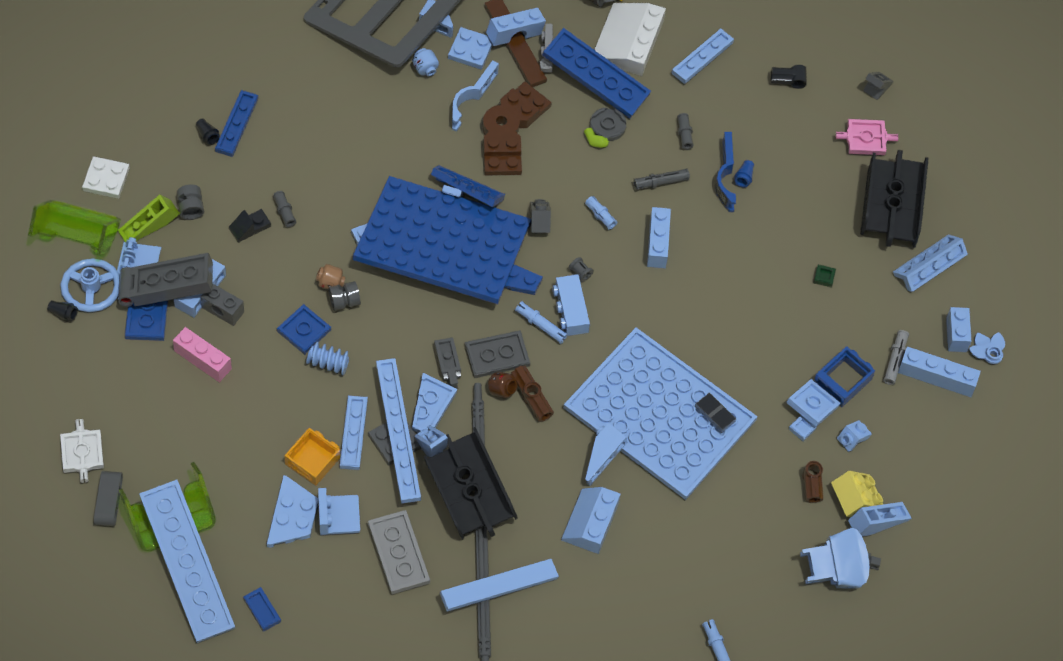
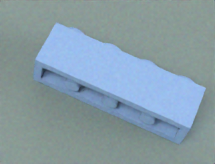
(939, 372)

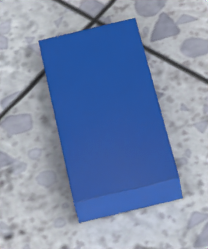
(262, 609)

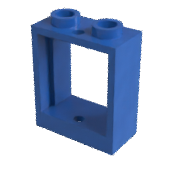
(834, 389)

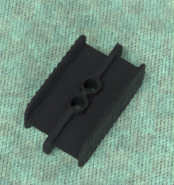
(906, 218)
(491, 502)

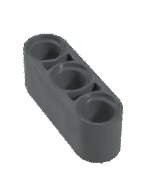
(108, 498)

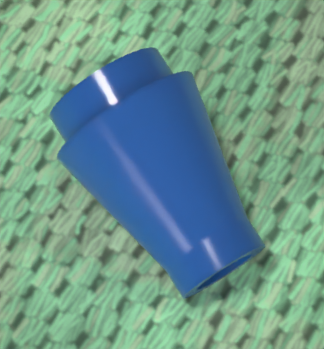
(744, 174)

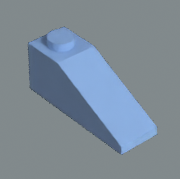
(431, 441)
(606, 446)
(879, 517)

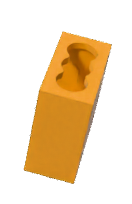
(312, 456)

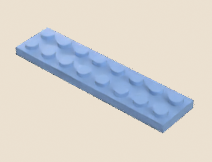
(187, 561)

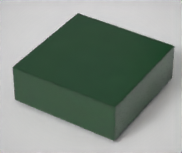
(824, 275)

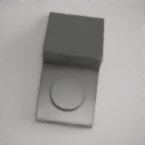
(877, 84)

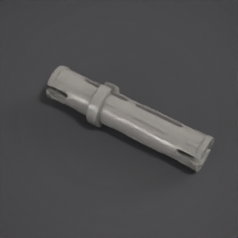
(898, 350)

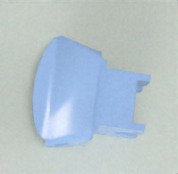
(840, 560)

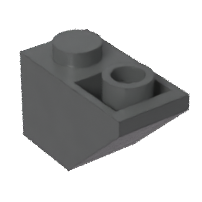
(540, 216)

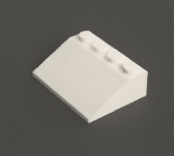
(630, 35)

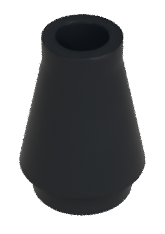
(208, 133)
(64, 310)

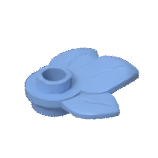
(985, 346)

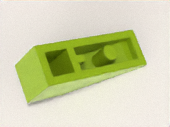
(149, 219)

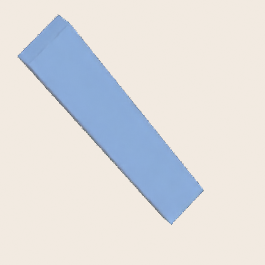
(499, 585)

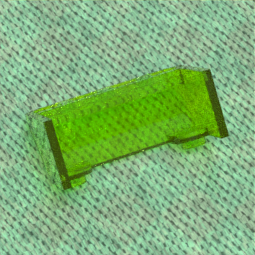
(74, 223)
(196, 499)

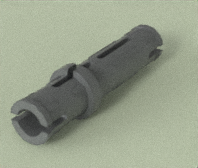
(661, 179)

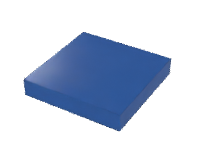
(304, 329)

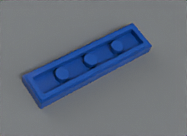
(236, 123)

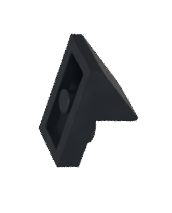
(249, 225)

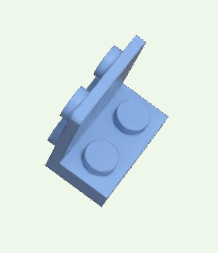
(338, 513)

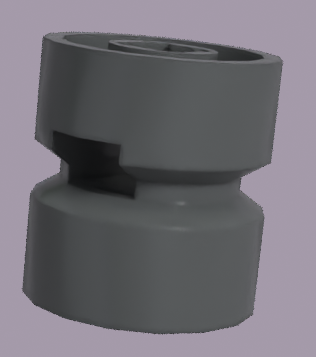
(190, 202)
(344, 295)

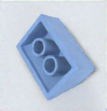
(591, 518)

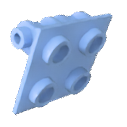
(137, 254)

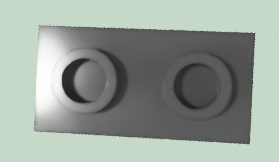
(223, 305)

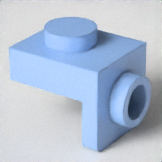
(853, 434)

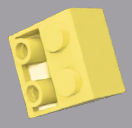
(856, 491)

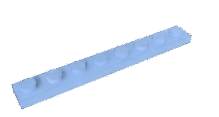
(398, 431)

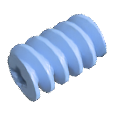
(328, 357)

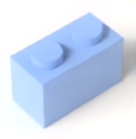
(958, 329)

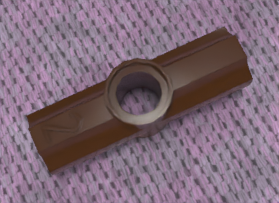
(536, 402)

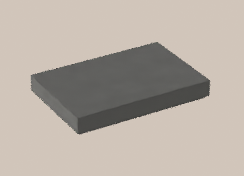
(497, 354)

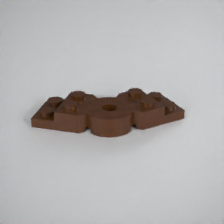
(502, 142)

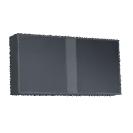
(715, 412)

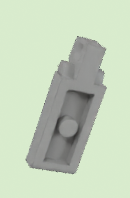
(547, 37)

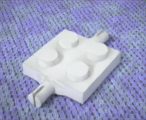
(82, 451)

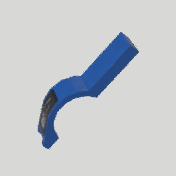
(726, 197)

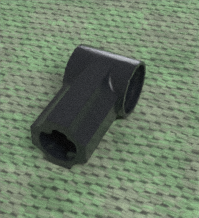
(795, 76)

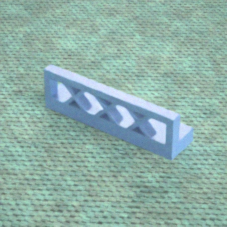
(932, 263)

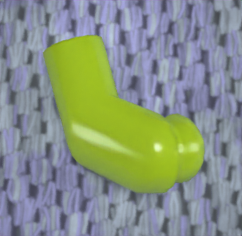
(595, 140)

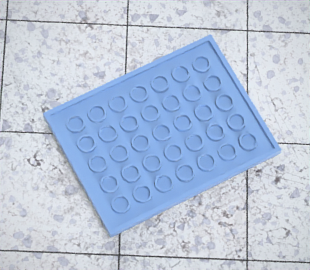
(653, 403)

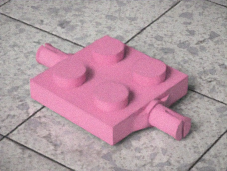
(866, 136)

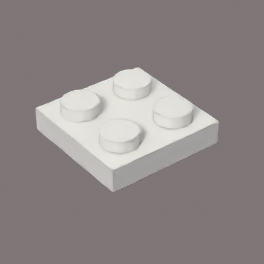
(106, 177)

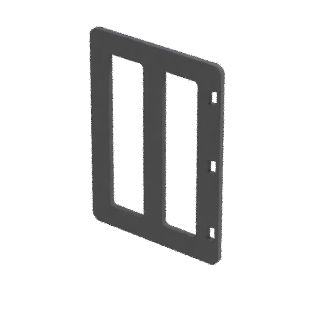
(359, 35)

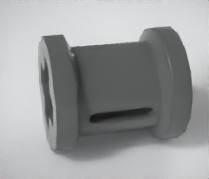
(581, 269)

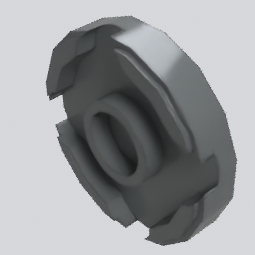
(608, 123)

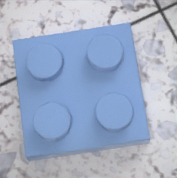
(470, 48)
(813, 402)

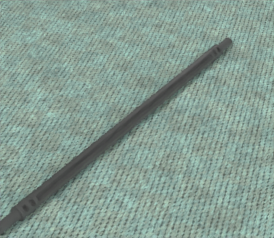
(482, 541)

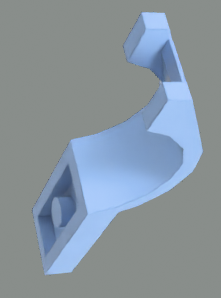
(473, 92)

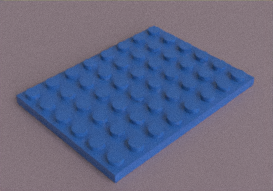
(442, 239)

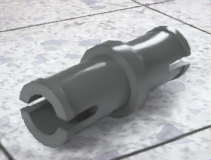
(685, 131)
(284, 209)

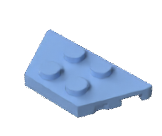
(293, 514)

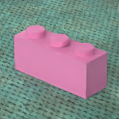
(202, 354)

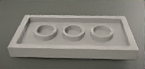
(398, 552)

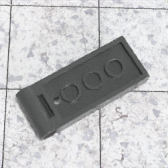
(166, 280)

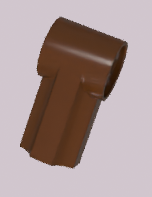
(813, 483)

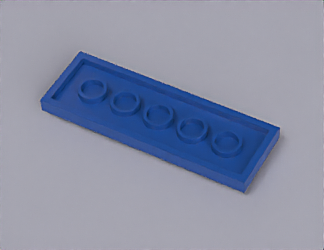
(596, 73)

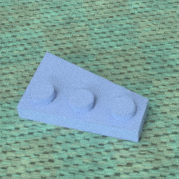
(432, 402)

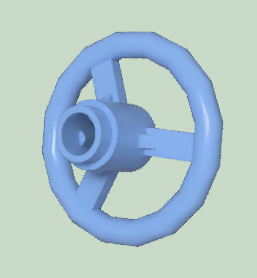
(90, 283)

